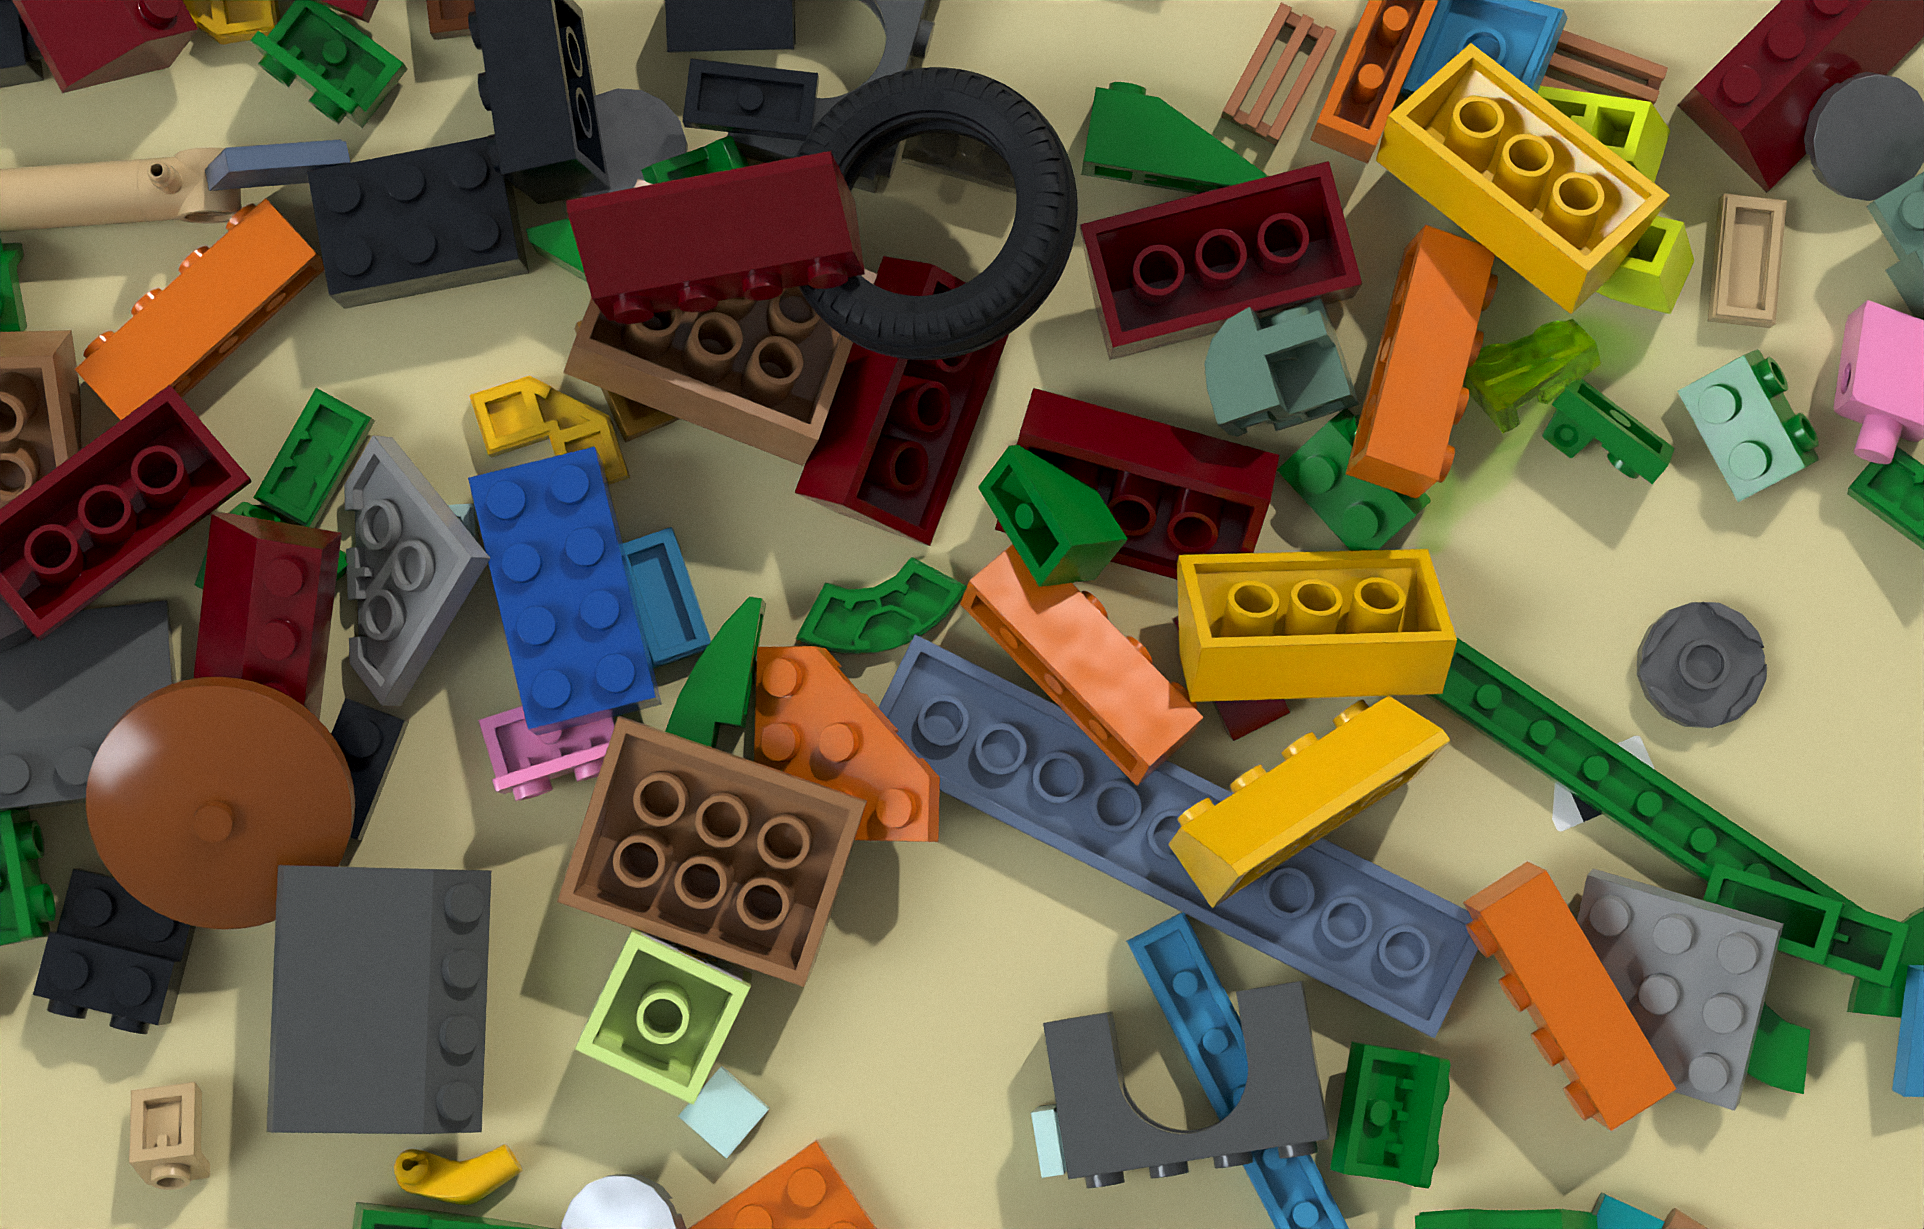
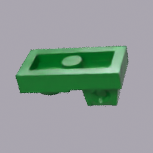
(1588, 414)

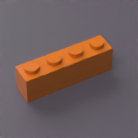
(1372, 76)
(204, 312)
(1423, 363)
(1084, 664)
(1568, 997)

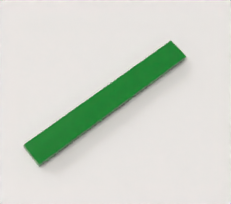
(1608, 775)

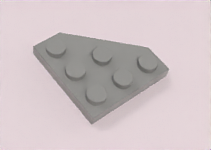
(406, 569)
(1687, 976)

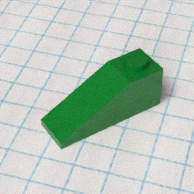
(1155, 145)

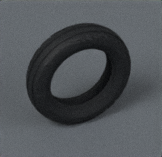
(1041, 234)

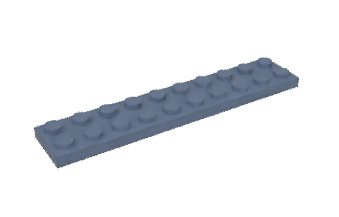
(1051, 781)

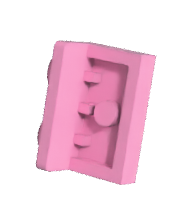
(529, 761)

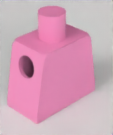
(1882, 379)

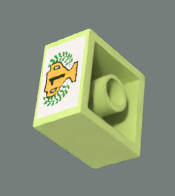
(664, 1013)

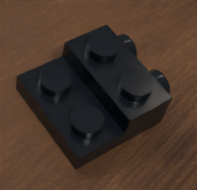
(113, 956)

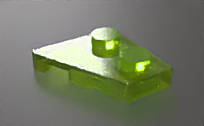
(1530, 367)

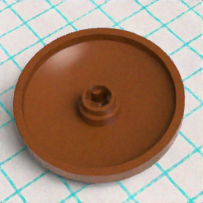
(214, 792)

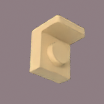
(167, 1135)

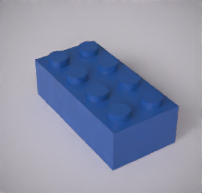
(564, 591)

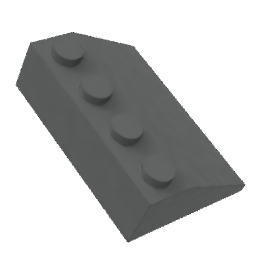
(70, 692)
(379, 1000)

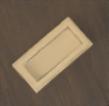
(1747, 261)

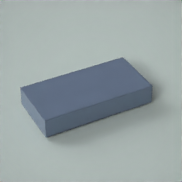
(273, 164)

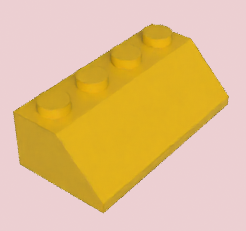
(1519, 177)
(1312, 625)
(1303, 797)

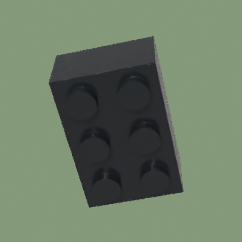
(540, 97)
(416, 223)

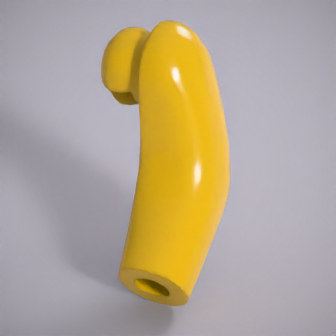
(453, 1180)

